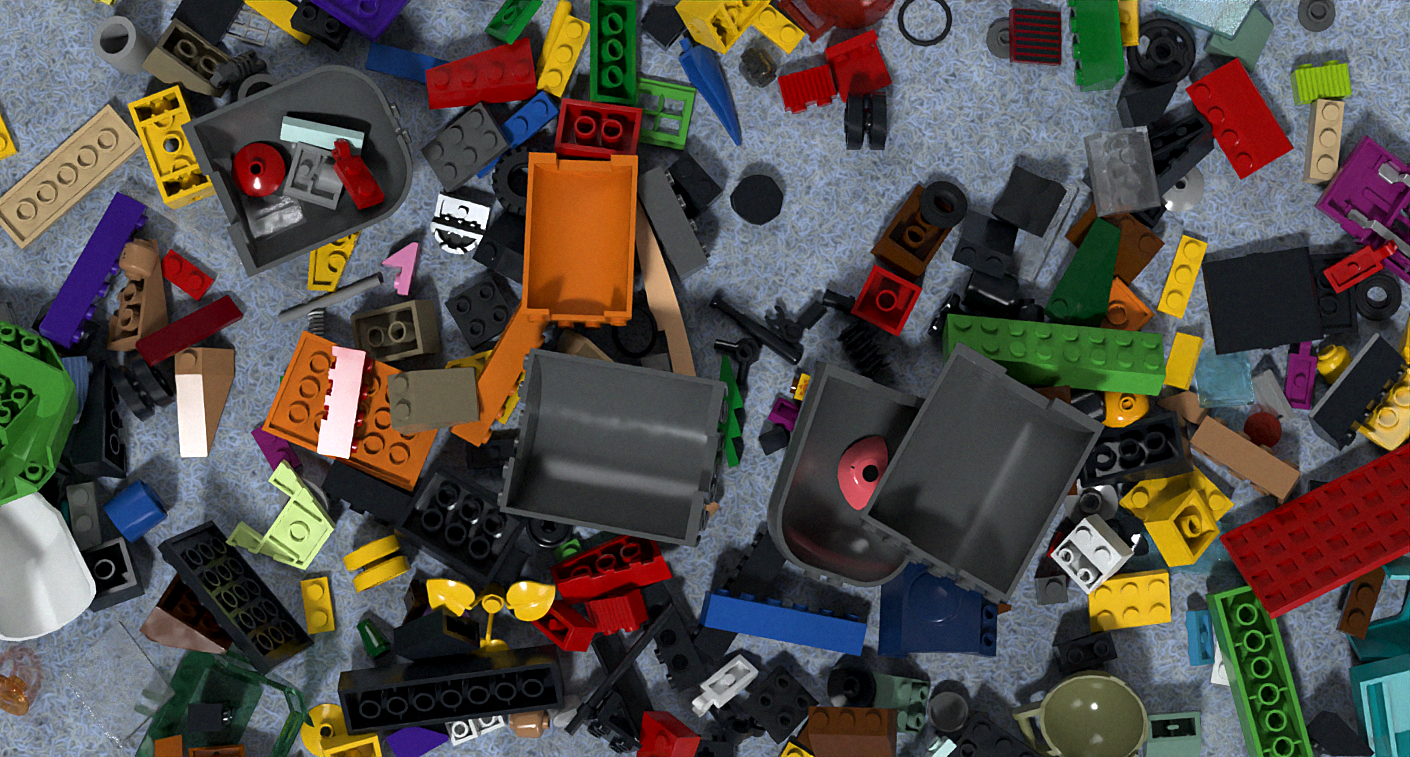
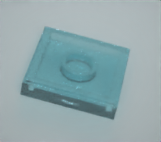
(1223, 380)

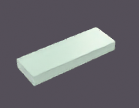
(320, 134)

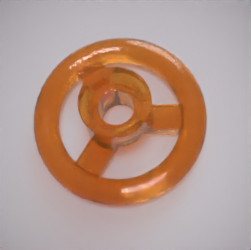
(12, 691)

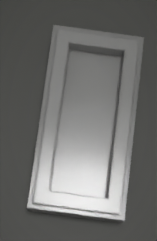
(1271, 396)

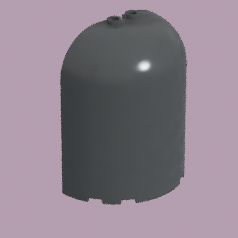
(322, 95)
(807, 507)

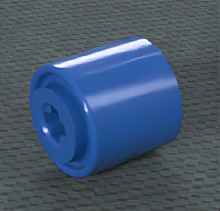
(136, 510)

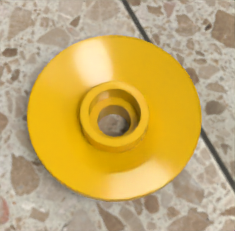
(322, 715)

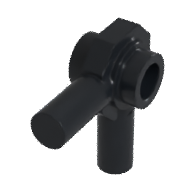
(745, 352)

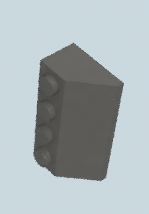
(670, 223)

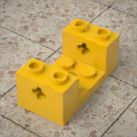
(719, 22)
(177, 172)

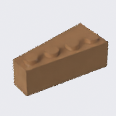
(1246, 459)

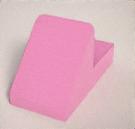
(407, 261)

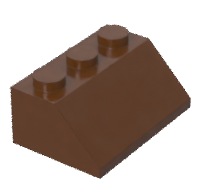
(1136, 245)
(852, 731)

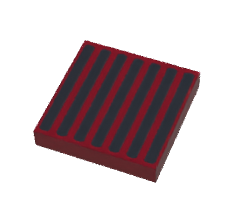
(1035, 37)

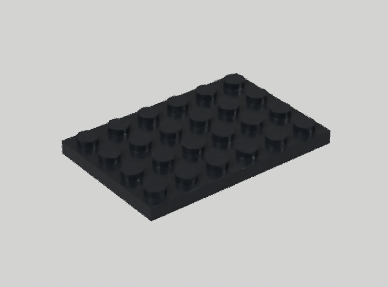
(235, 596)

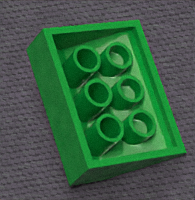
(1096, 44)

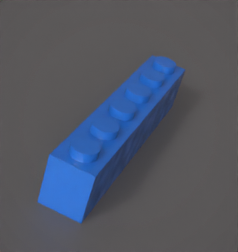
(783, 622)

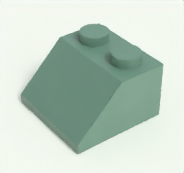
(1246, 45)

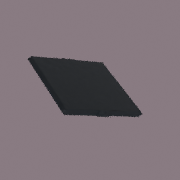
(1262, 301)

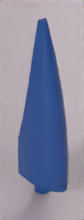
(708, 79)

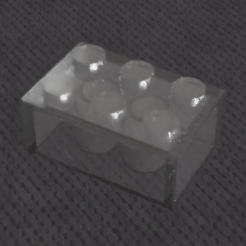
(1122, 171)

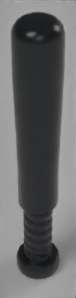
(762, 334)

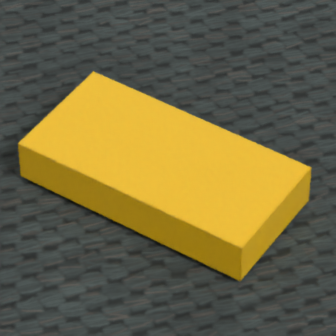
(1182, 360)

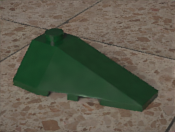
(1087, 283)

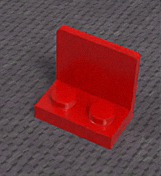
(857, 65)

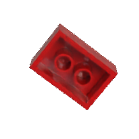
(596, 130)

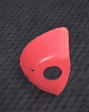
(851, 481)

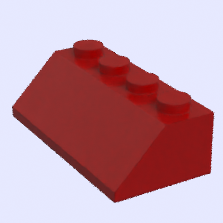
(1239, 118)

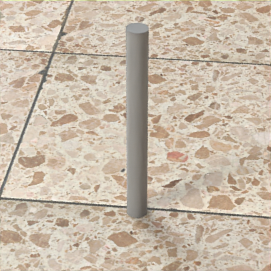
(329, 300)

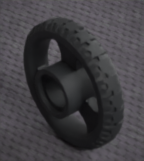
(1185, 57)

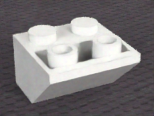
(1092, 553)

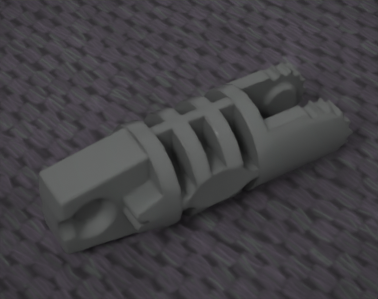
(237, 69)

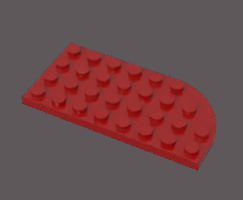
(1326, 535)

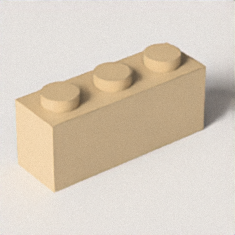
(1323, 141)

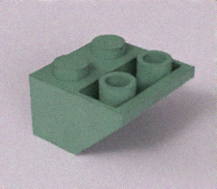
(906, 696)
(1173, 734)

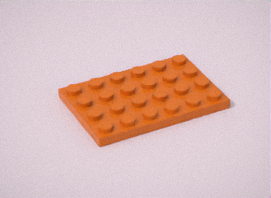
(300, 409)

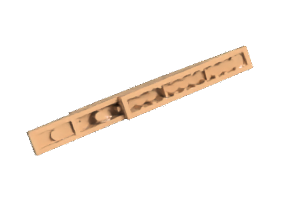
(661, 295)

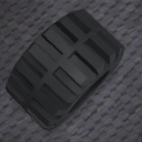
(502, 177)

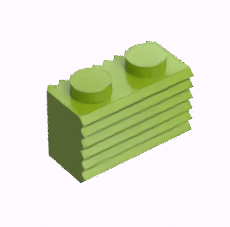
(1323, 82)

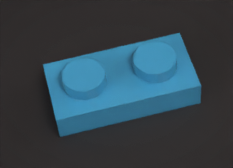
(1200, 637)

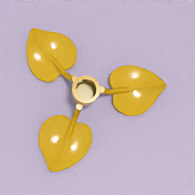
(527, 598)

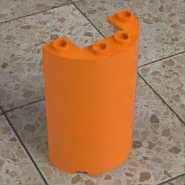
(579, 241)

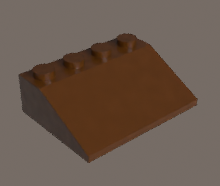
(184, 623)

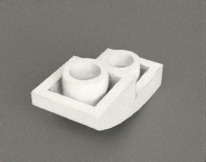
(468, 729)

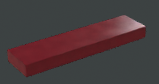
(188, 330)

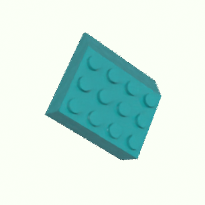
(1383, 705)

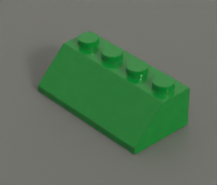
(613, 52)

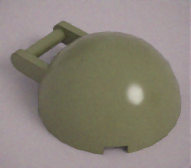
(1087, 717)

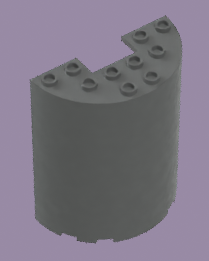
(616, 447)
(979, 476)

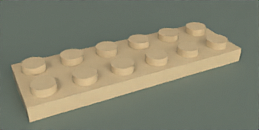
(67, 176)

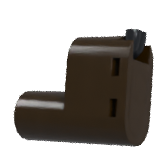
(415, 600)

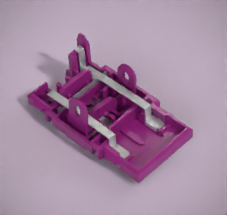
(1368, 198)

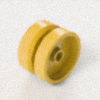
(375, 560)

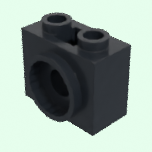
(1085, 652)

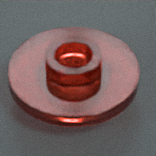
(1263, 429)

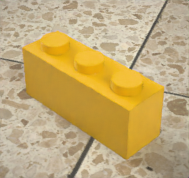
(564, 58)

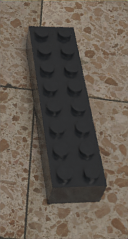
(451, 689)

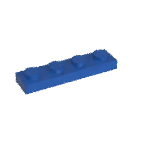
(525, 125)

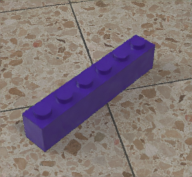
(93, 271)

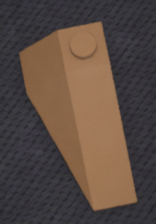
(140, 311)

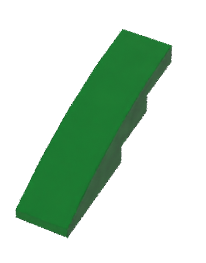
(734, 402)

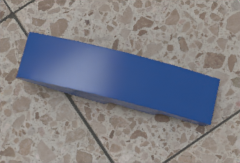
(400, 63)

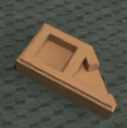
(1186, 405)

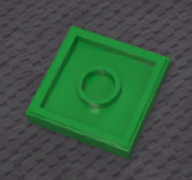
(512, 19)

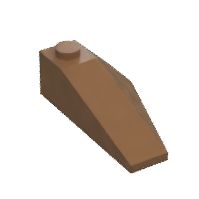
(202, 388)

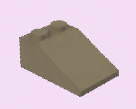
(185, 60)
(398, 331)
(433, 399)

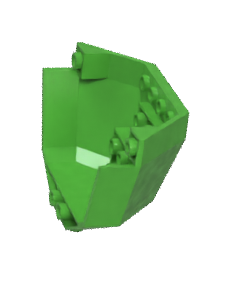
(35, 411)

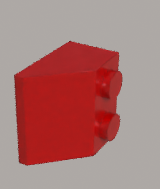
(886, 300)

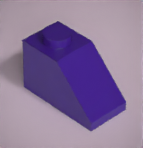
(415, 740)

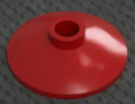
(271, 172)

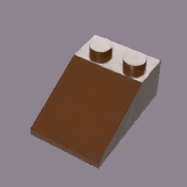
(910, 239)

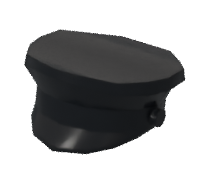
(757, 199)

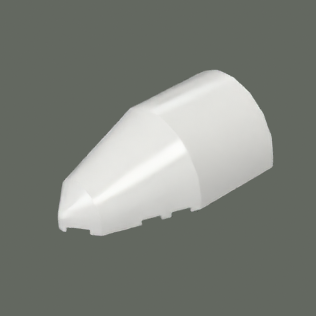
(40, 570)

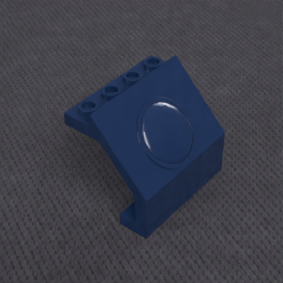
(934, 617)

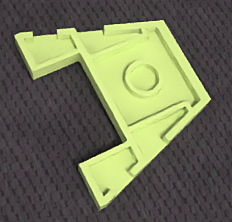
(296, 532)

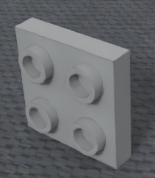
(313, 177)

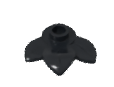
(1129, 531)

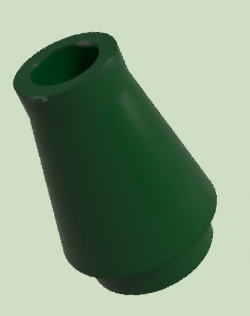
(374, 641)

